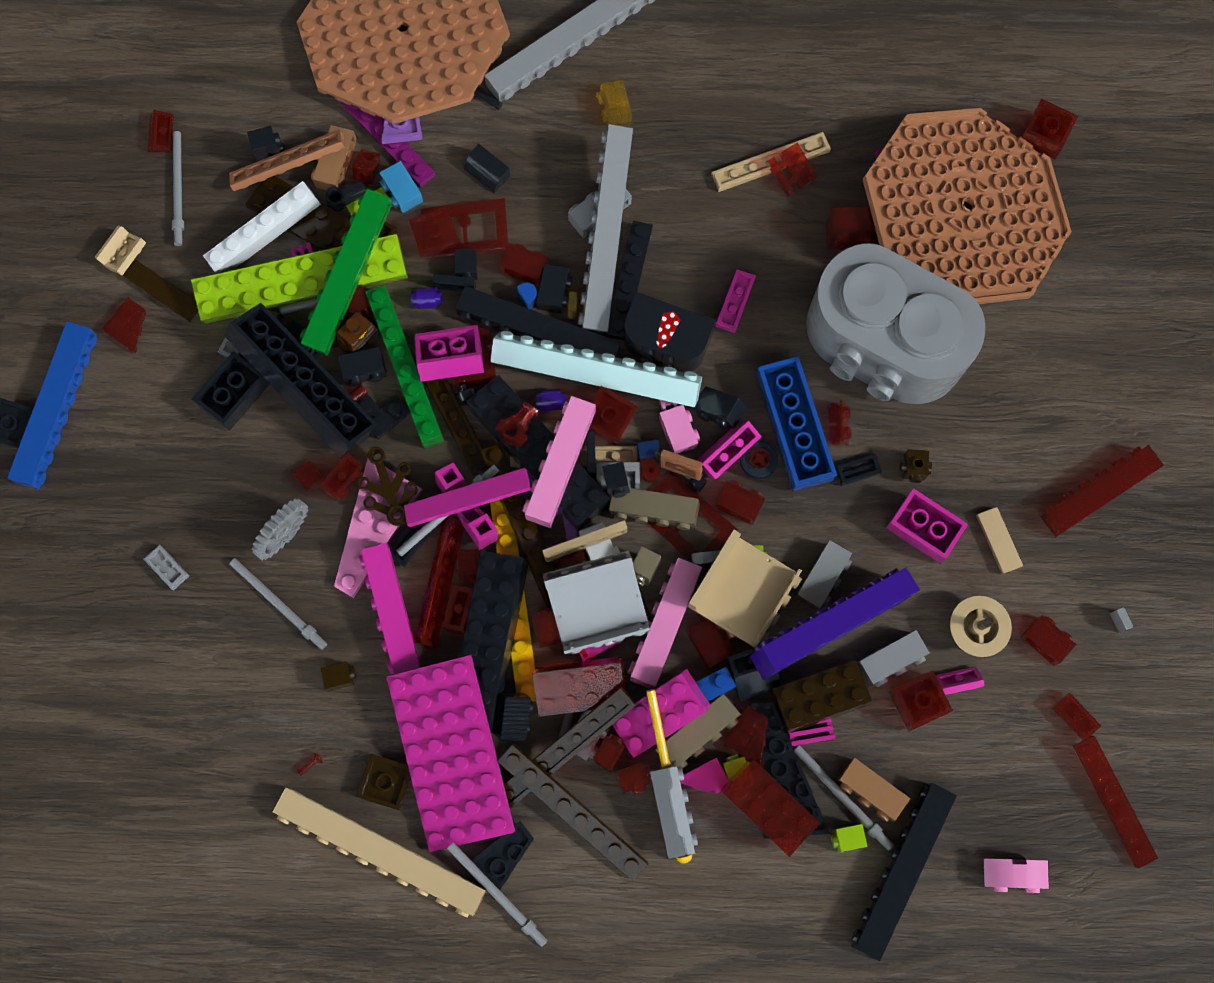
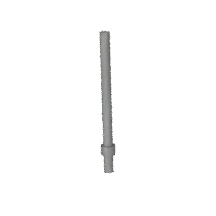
(177, 223)
(432, 524)
(307, 630)
(874, 830)
(528, 926)

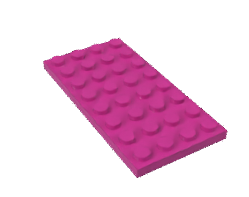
(450, 753)

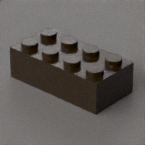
(821, 697)

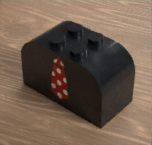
(666, 334)

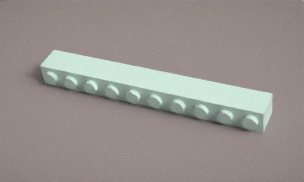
(596, 369)

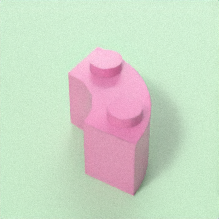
(1016, 874)

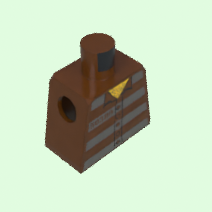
(356, 333)

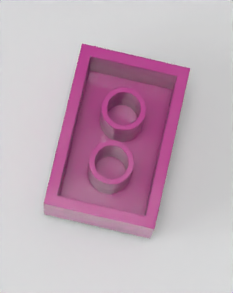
(449, 353)
(927, 526)

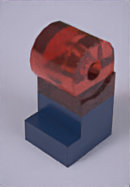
(646, 453)

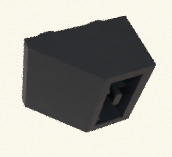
(747, 678)

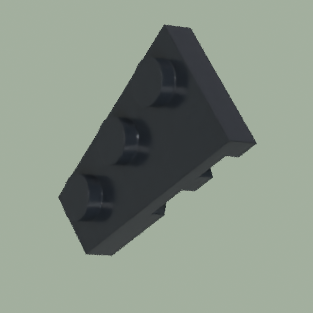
(503, 854)

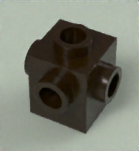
(916, 465)

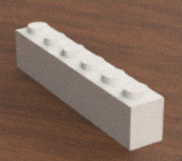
(262, 229)

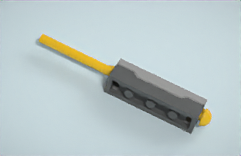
(670, 795)

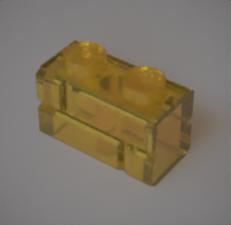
(615, 103)

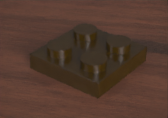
(384, 782)

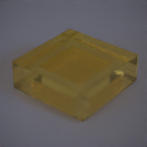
(572, 306)

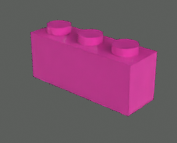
(728, 449)

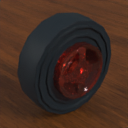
(761, 453)

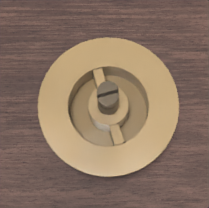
(980, 626)

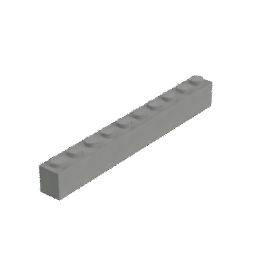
(558, 45)
(606, 229)

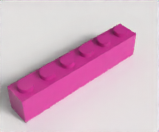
(391, 609)

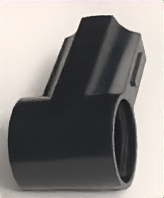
(347, 193)

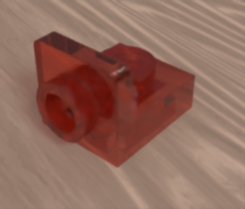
(364, 165)

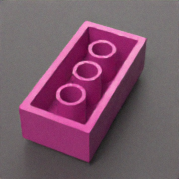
(678, 705)

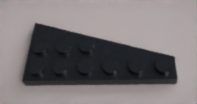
(784, 766)

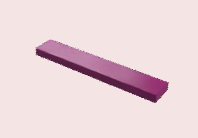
(467, 497)

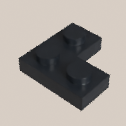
(387, 416)

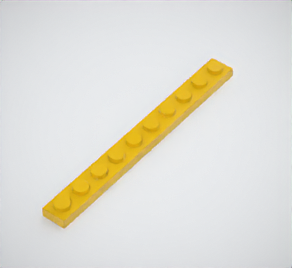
(522, 648)

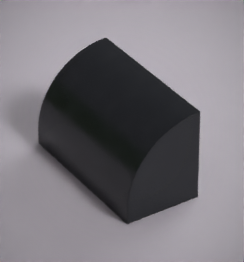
(487, 168)

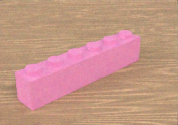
(560, 461)
(665, 623)

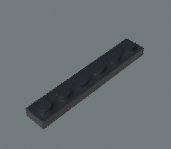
(629, 277)

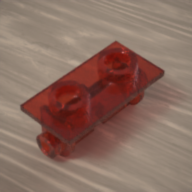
(841, 431)

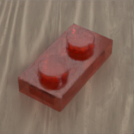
(1076, 716)

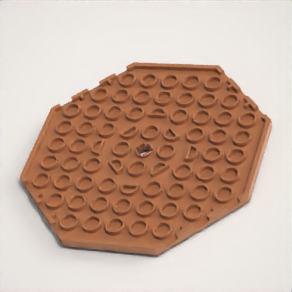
(396, 73)
(958, 158)

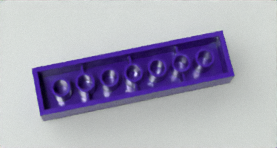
(833, 622)

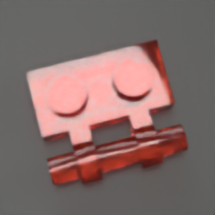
(797, 165)

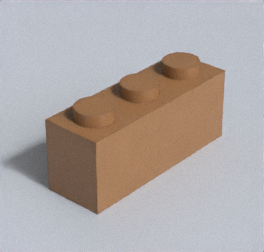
(333, 166)
(872, 790)

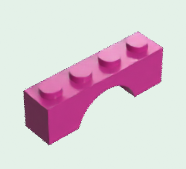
(474, 520)

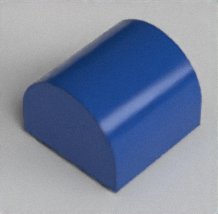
(527, 294)

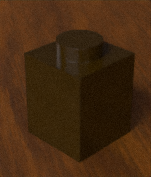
(338, 676)

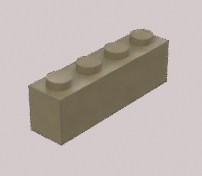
(656, 507)
(698, 732)

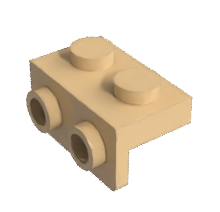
(120, 250)

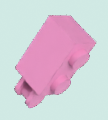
(678, 428)

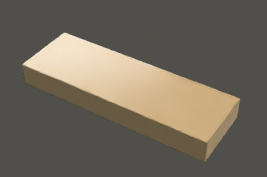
(999, 540)

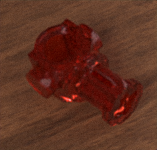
(518, 423)

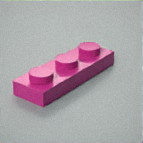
(735, 301)

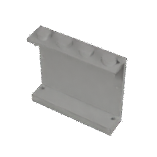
(596, 602)

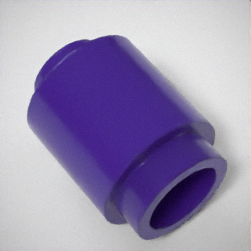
(426, 298)
(550, 400)

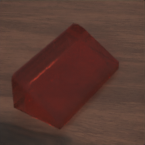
(160, 132)

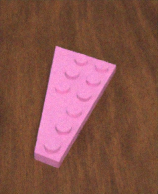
(367, 530)

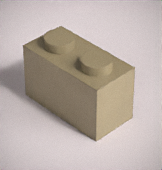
(646, 566)

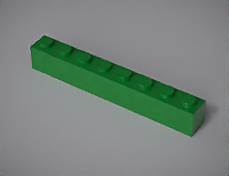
(346, 272)
(404, 366)

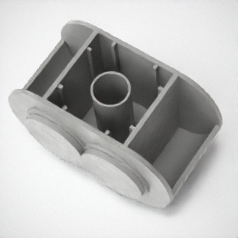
(893, 325)

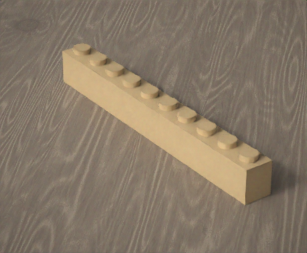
(379, 851)

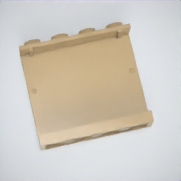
(744, 590)

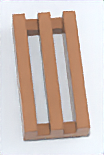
(681, 465)

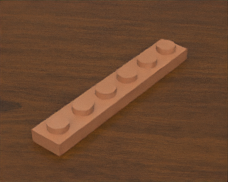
(287, 160)

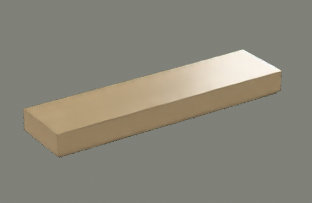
(585, 541)

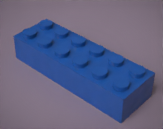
(795, 424)

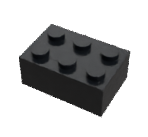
(231, 391)

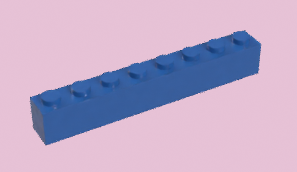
(52, 406)

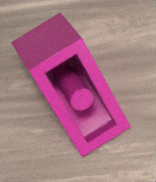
(706, 777)

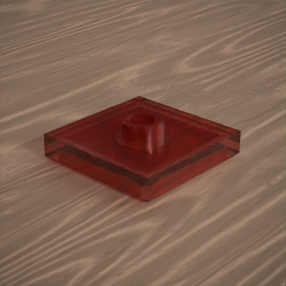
(434, 231)

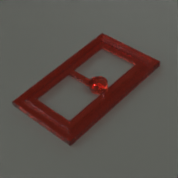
(465, 209)
(707, 510)

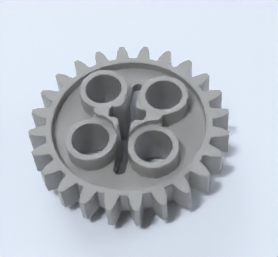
(280, 529)

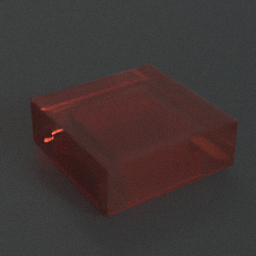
(307, 475)

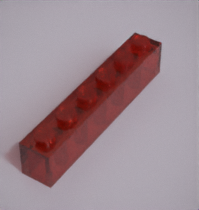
(1102, 490)

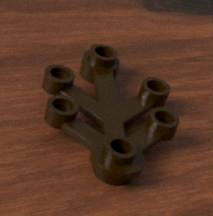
(388, 490)

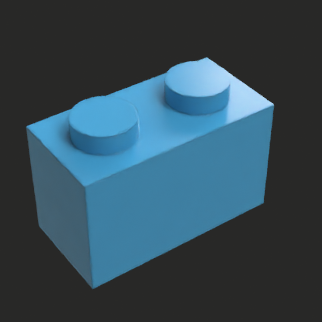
(401, 187)

